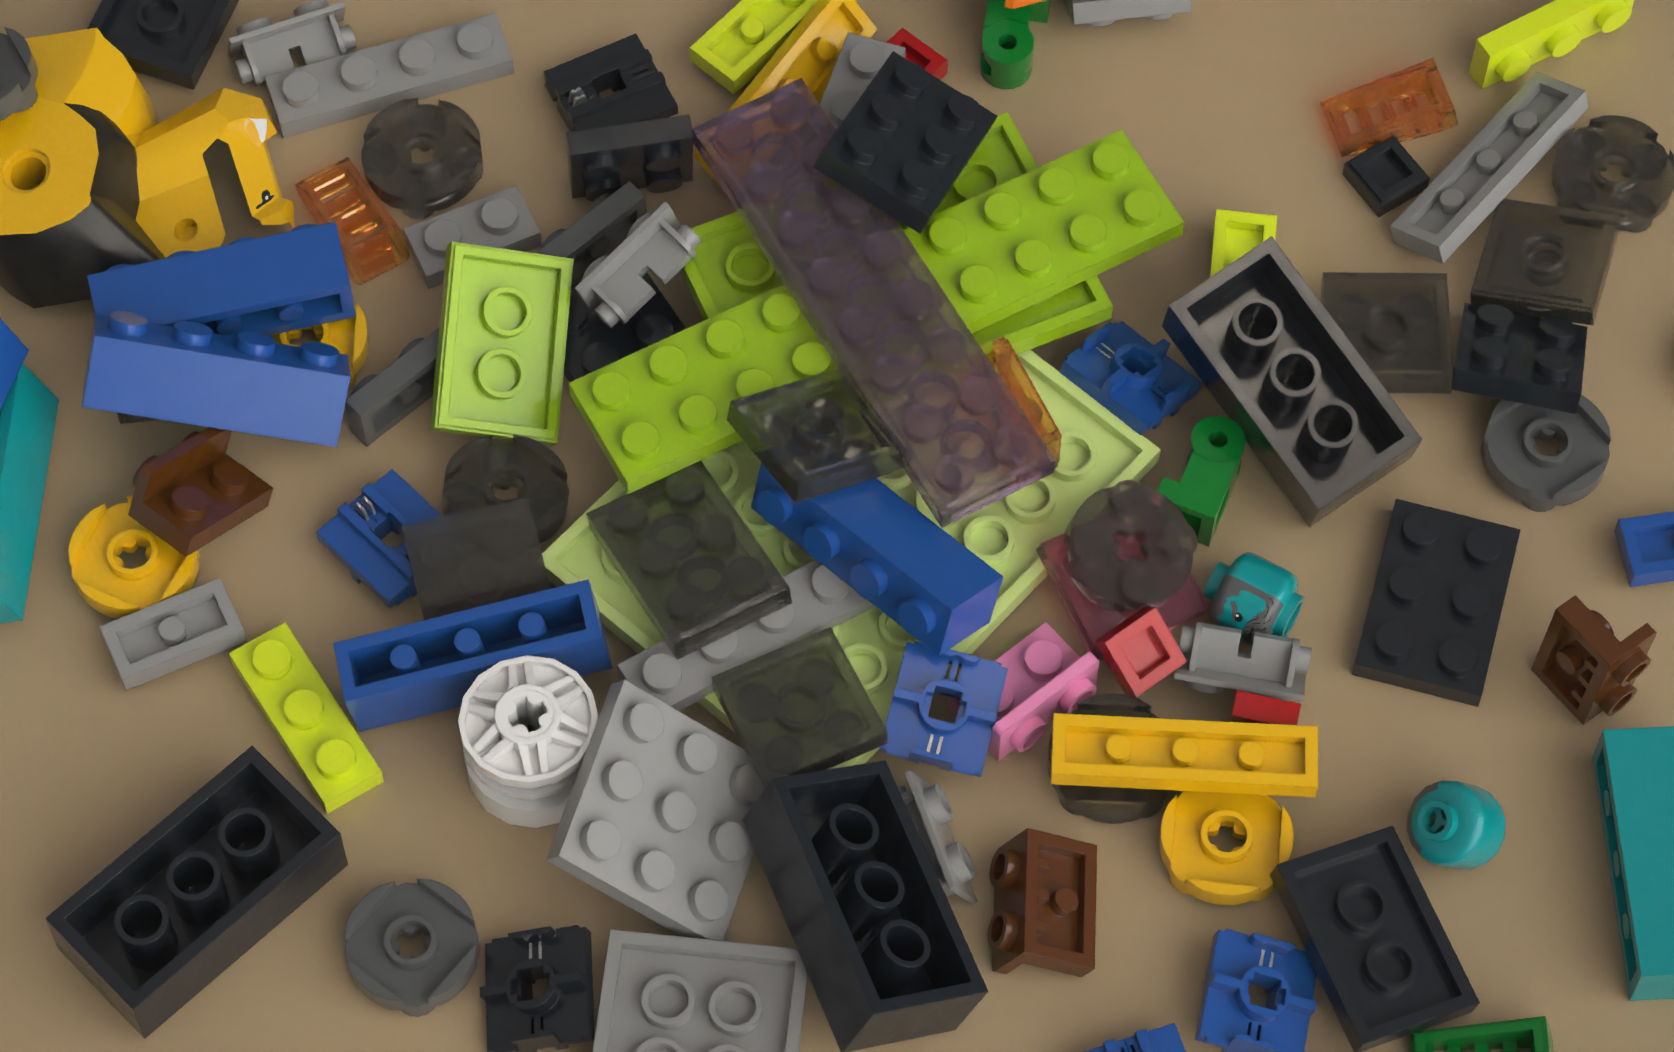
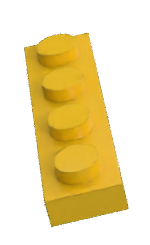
(807, 53)
(1184, 755)

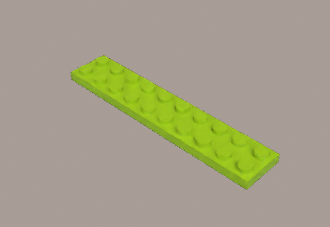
(986, 254)

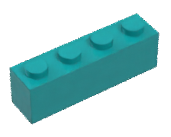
(25, 449)
(1638, 826)

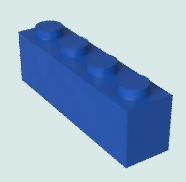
(239, 287)
(216, 378)
(889, 557)
(436, 660)

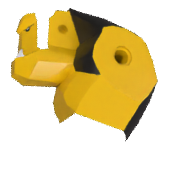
(105, 184)

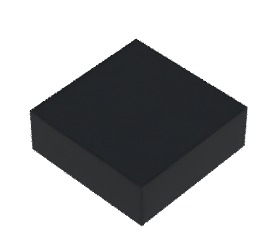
(1385, 176)

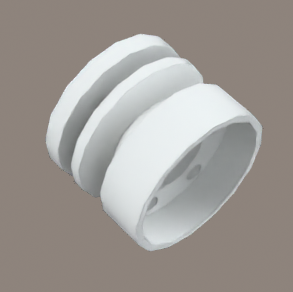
(520, 772)

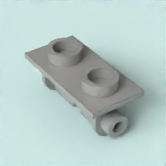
(268, 44)
(615, 282)
(1264, 672)
(930, 813)

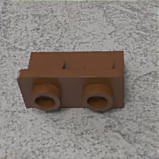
(196, 492)
(1588, 664)
(1044, 904)

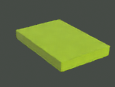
(501, 343)

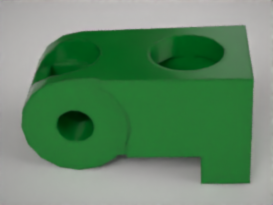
(1009, 42)
(1209, 474)

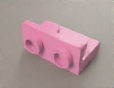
(1040, 681)

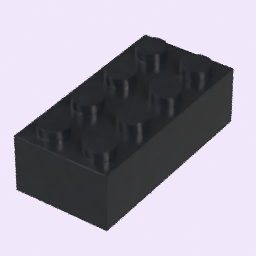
(1291, 381)
(198, 891)
(864, 905)

